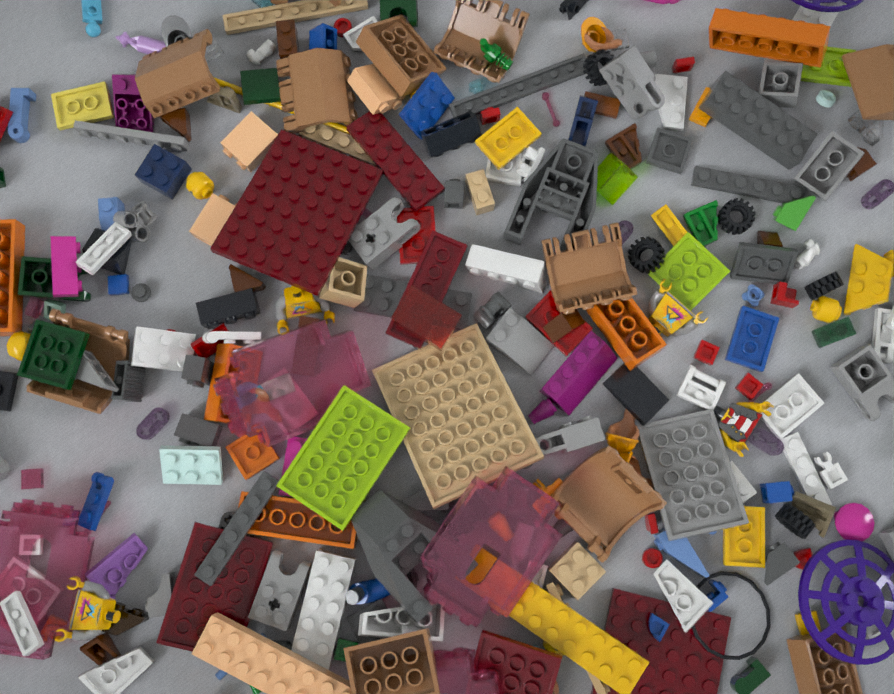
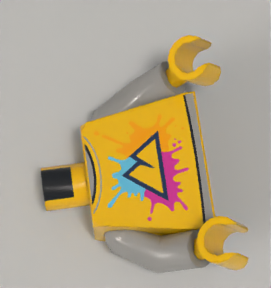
(300, 303)
(670, 315)
(91, 611)

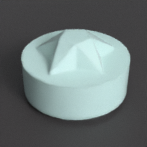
(826, 98)

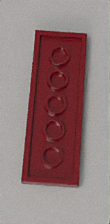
(396, 159)
(433, 276)

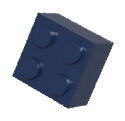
(163, 171)

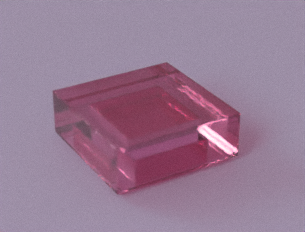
(34, 307)
(32, 478)

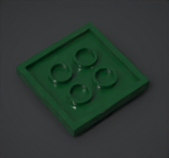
(53, 354)

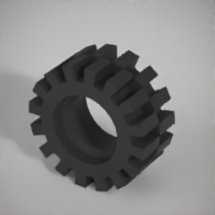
(592, 66)
(746, 211)
(635, 253)
(824, 285)
(795, 520)

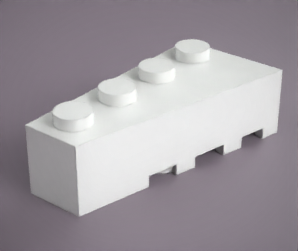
(507, 267)
(396, 621)

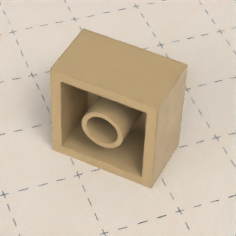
(345, 283)
(576, 570)

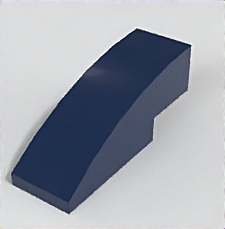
(583, 120)

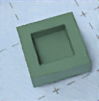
(50, 304)

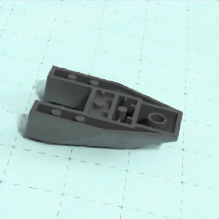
(561, 186)
(393, 542)

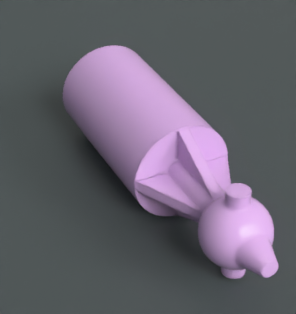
(142, 43)

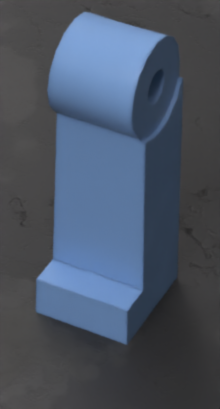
(20, 105)

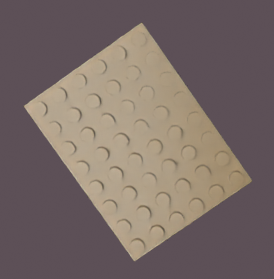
(457, 415)

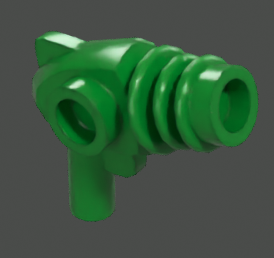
(493, 53)

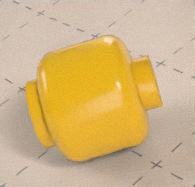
(200, 185)
(826, 309)

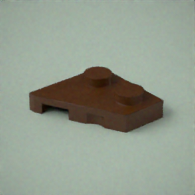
(626, 146)

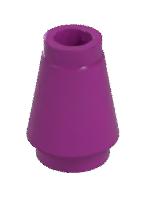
(542, 411)

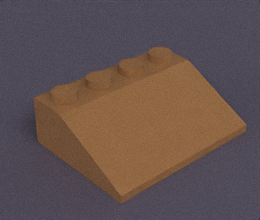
(399, 54)
(872, 81)
(393, 665)
(818, 671)

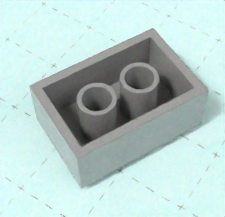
(829, 166)

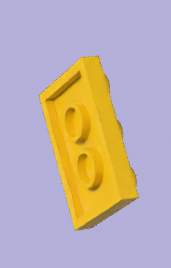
(508, 138)
(746, 543)

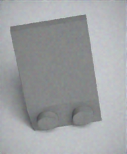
(519, 341)

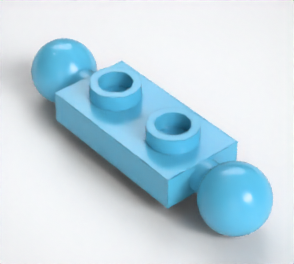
(92, 15)

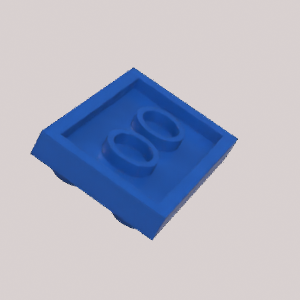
(427, 104)
(752, 338)

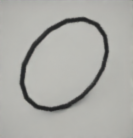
(767, 617)

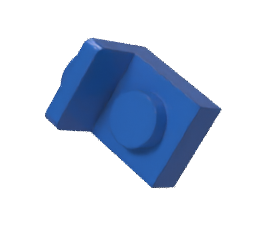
(718, 596)

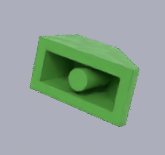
(793, 212)

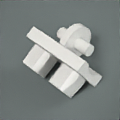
(534, 156)

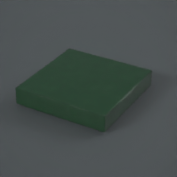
(260, 86)

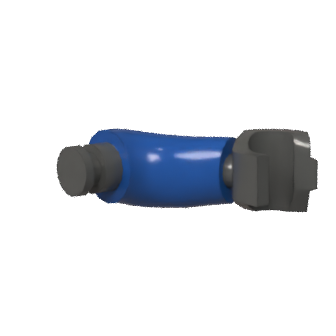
(372, 590)

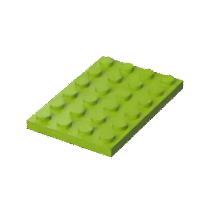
(343, 457)

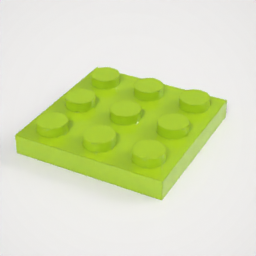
(690, 271)

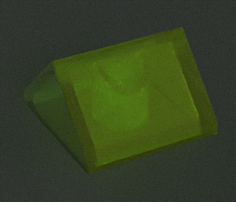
(614, 178)

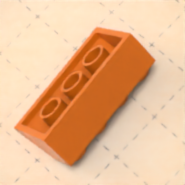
(221, 367)

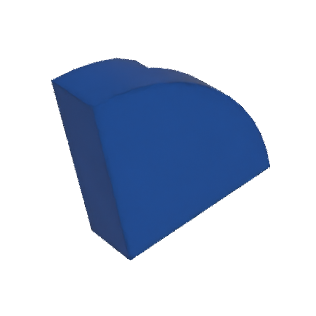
(657, 627)

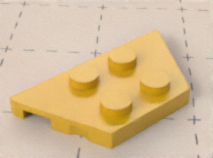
(868, 280)

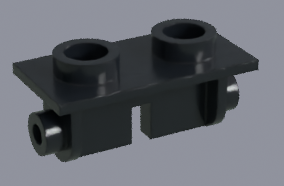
(571, 7)

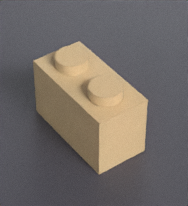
(479, 192)

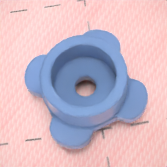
(754, 301)

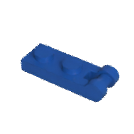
(95, 501)

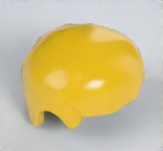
(17, 344)

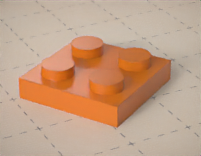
(251, 455)

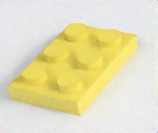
(83, 104)

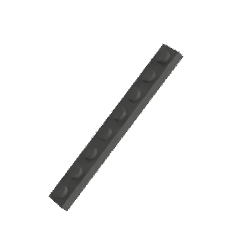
(520, 87)

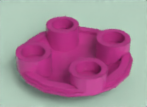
(854, 522)

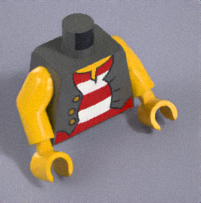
(740, 422)

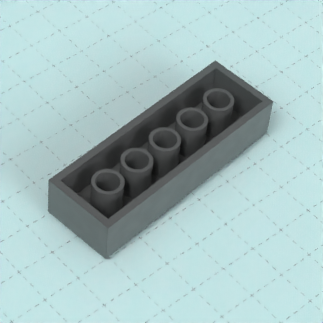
(758, 120)

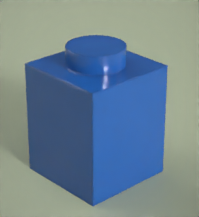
(776, 492)

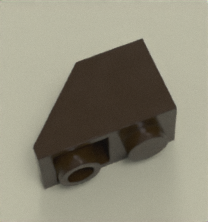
(128, 619)

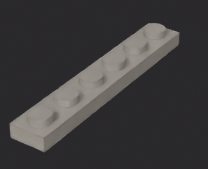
(126, 135)

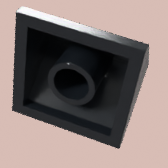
(118, 261)

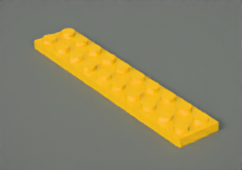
(571, 633)

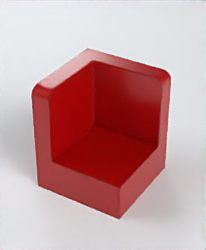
(784, 296)

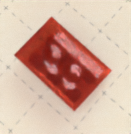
(426, 318)

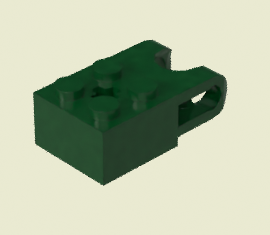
(391, 8)
(31, 282)

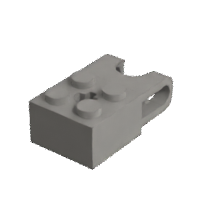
(781, 82)
(633, 83)
(386, 232)
(868, 385)
(573, 437)
(280, 586)

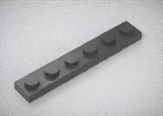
(745, 185)
(237, 528)

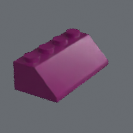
(579, 373)

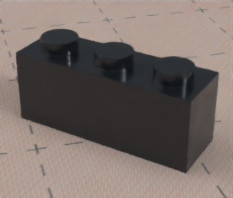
(451, 134)
(228, 308)

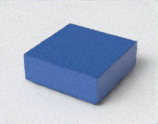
(118, 284)

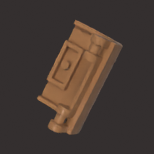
(106, 345)
(604, 500)

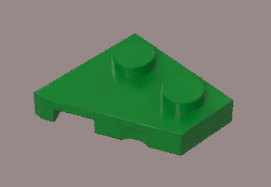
(703, 223)

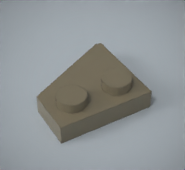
(226, 99)
(816, 510)

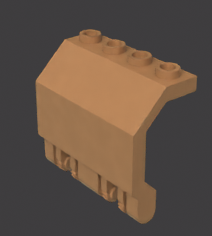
(479, 21)
(176, 75)
(316, 89)
(588, 270)

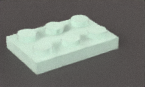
(191, 464)

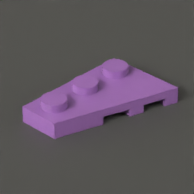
(118, 564)

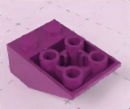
(128, 104)

